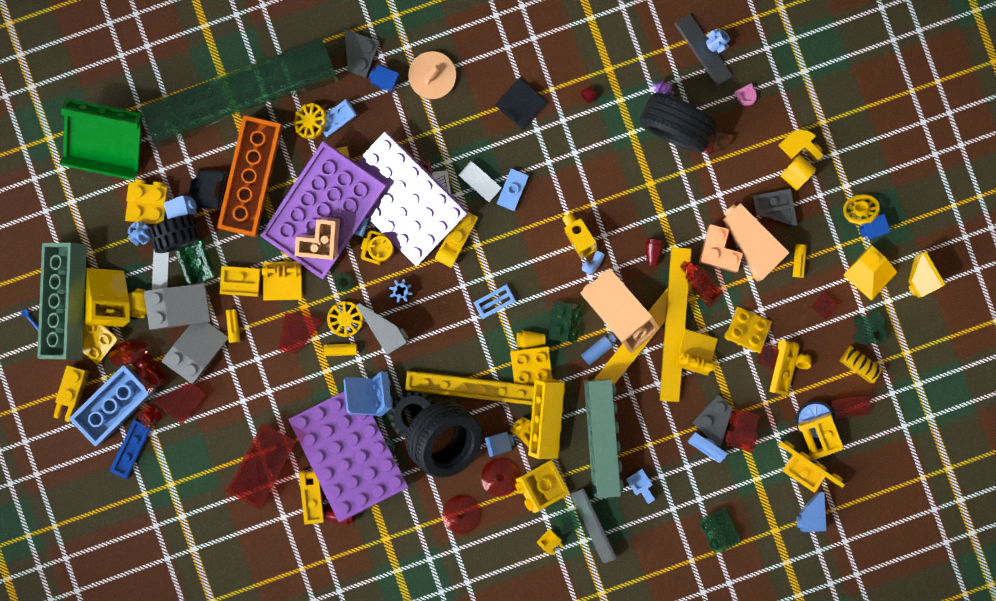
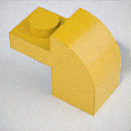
(801, 140)

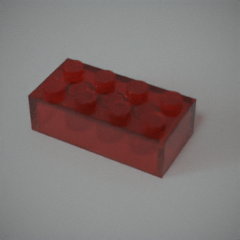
(262, 466)

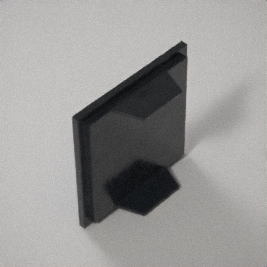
(521, 103)
(208, 188)

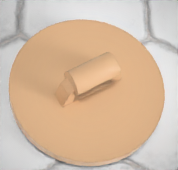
(432, 75)

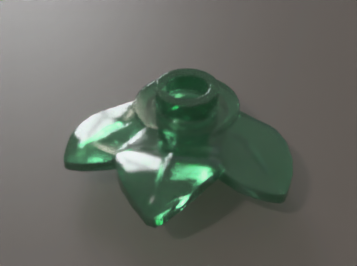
(867, 327)

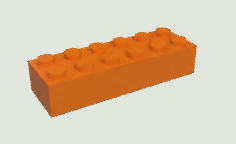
(250, 176)

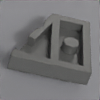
(360, 53)
(776, 206)
(714, 420)

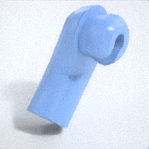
(591, 267)

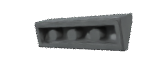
(697, 42)
(593, 526)

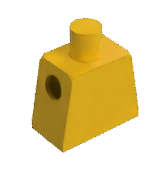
(582, 242)

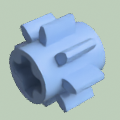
(717, 40)
(139, 233)
(402, 286)

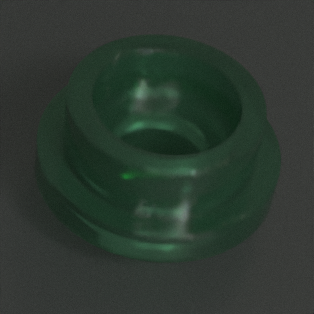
(340, 277)

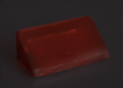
(851, 406)

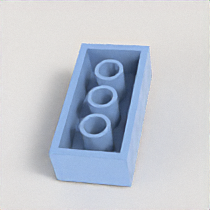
(110, 405)

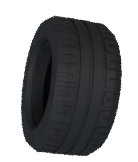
(678, 122)
(429, 425)

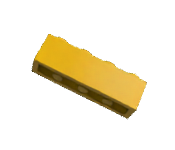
(546, 418)

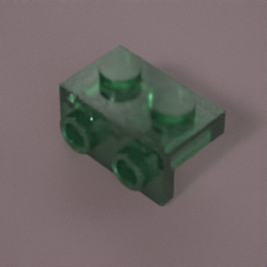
(195, 263)
(565, 322)
(719, 530)

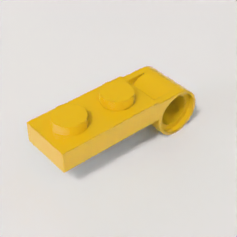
(455, 240)

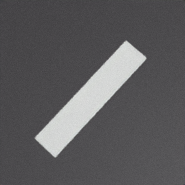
(160, 270)

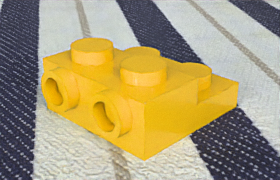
(146, 202)
(541, 486)

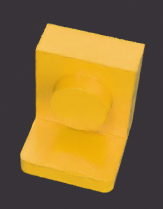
(522, 429)

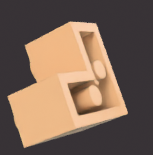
(322, 244)
(715, 254)

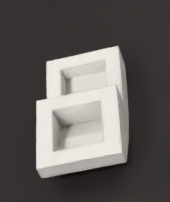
(479, 181)

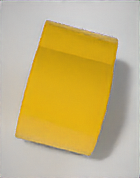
(798, 172)

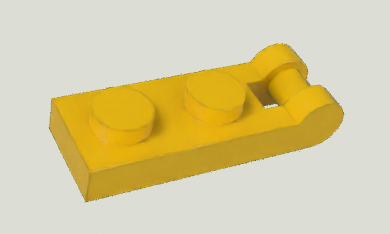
(784, 367)
(311, 498)

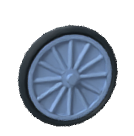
(813, 410)

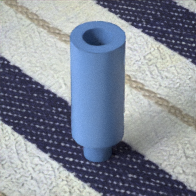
(598, 349)

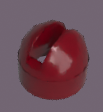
(589, 94)

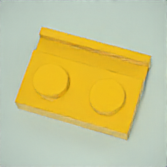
(239, 281)

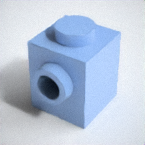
(180, 206)

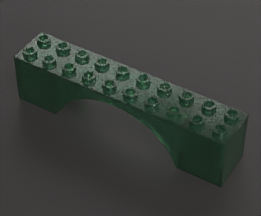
(205, 104)

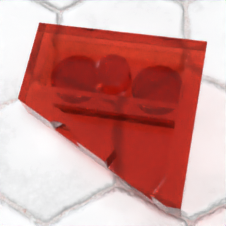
(296, 332)
(150, 373)
(181, 402)

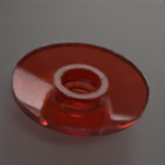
(127, 352)
(496, 467)
(458, 504)

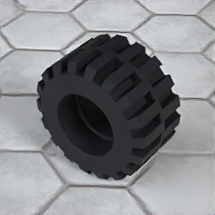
(174, 233)
(400, 404)

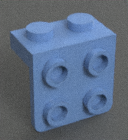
(368, 395)

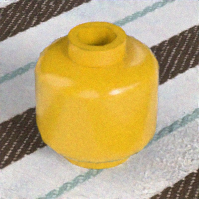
(137, 304)

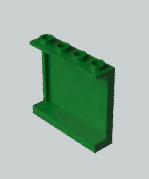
(101, 139)

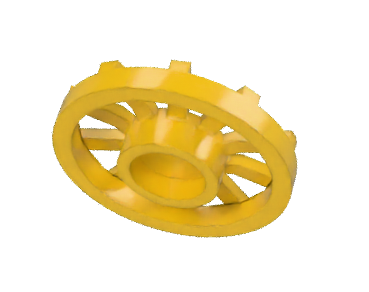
(310, 121)
(861, 209)
(344, 319)

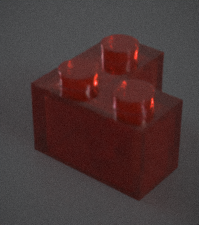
(742, 430)

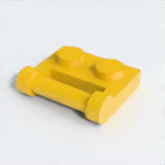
(827, 435)

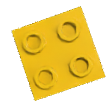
(282, 281)
(748, 330)
(97, 341)
(696, 352)
(531, 365)

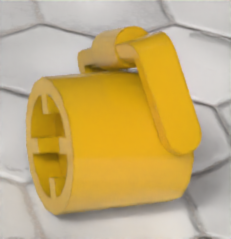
(379, 248)

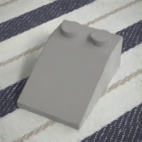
(176, 306)
(388, 335)
(195, 351)

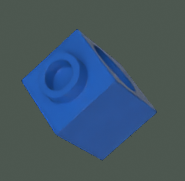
(384, 78)
(876, 228)

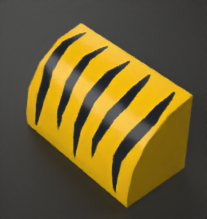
(861, 364)

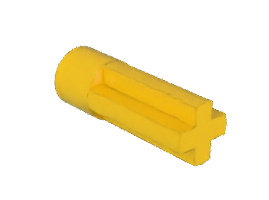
(799, 260)
(232, 324)
(340, 349)

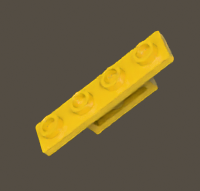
(805, 471)

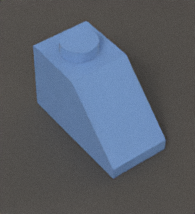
(499, 443)
(812, 515)

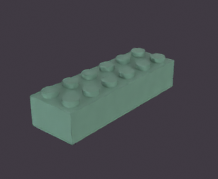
(62, 301)
(602, 438)

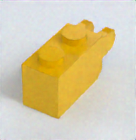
(70, 390)

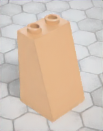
(758, 246)
(620, 310)

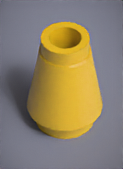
(530, 339)

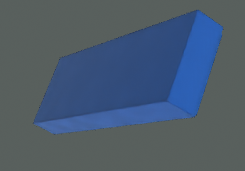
(130, 449)

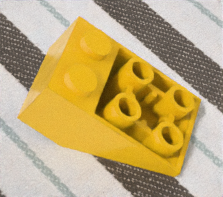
(106, 298)

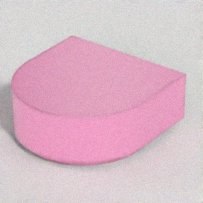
(746, 95)

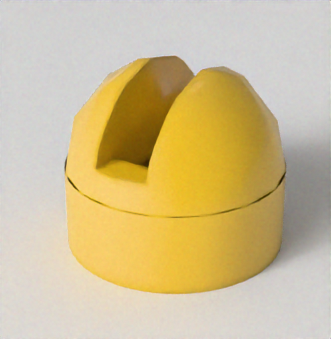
(803, 361)

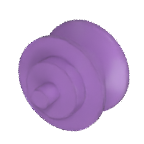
(663, 88)

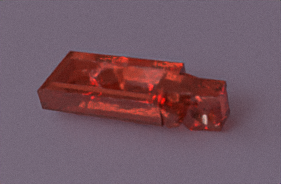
(701, 283)

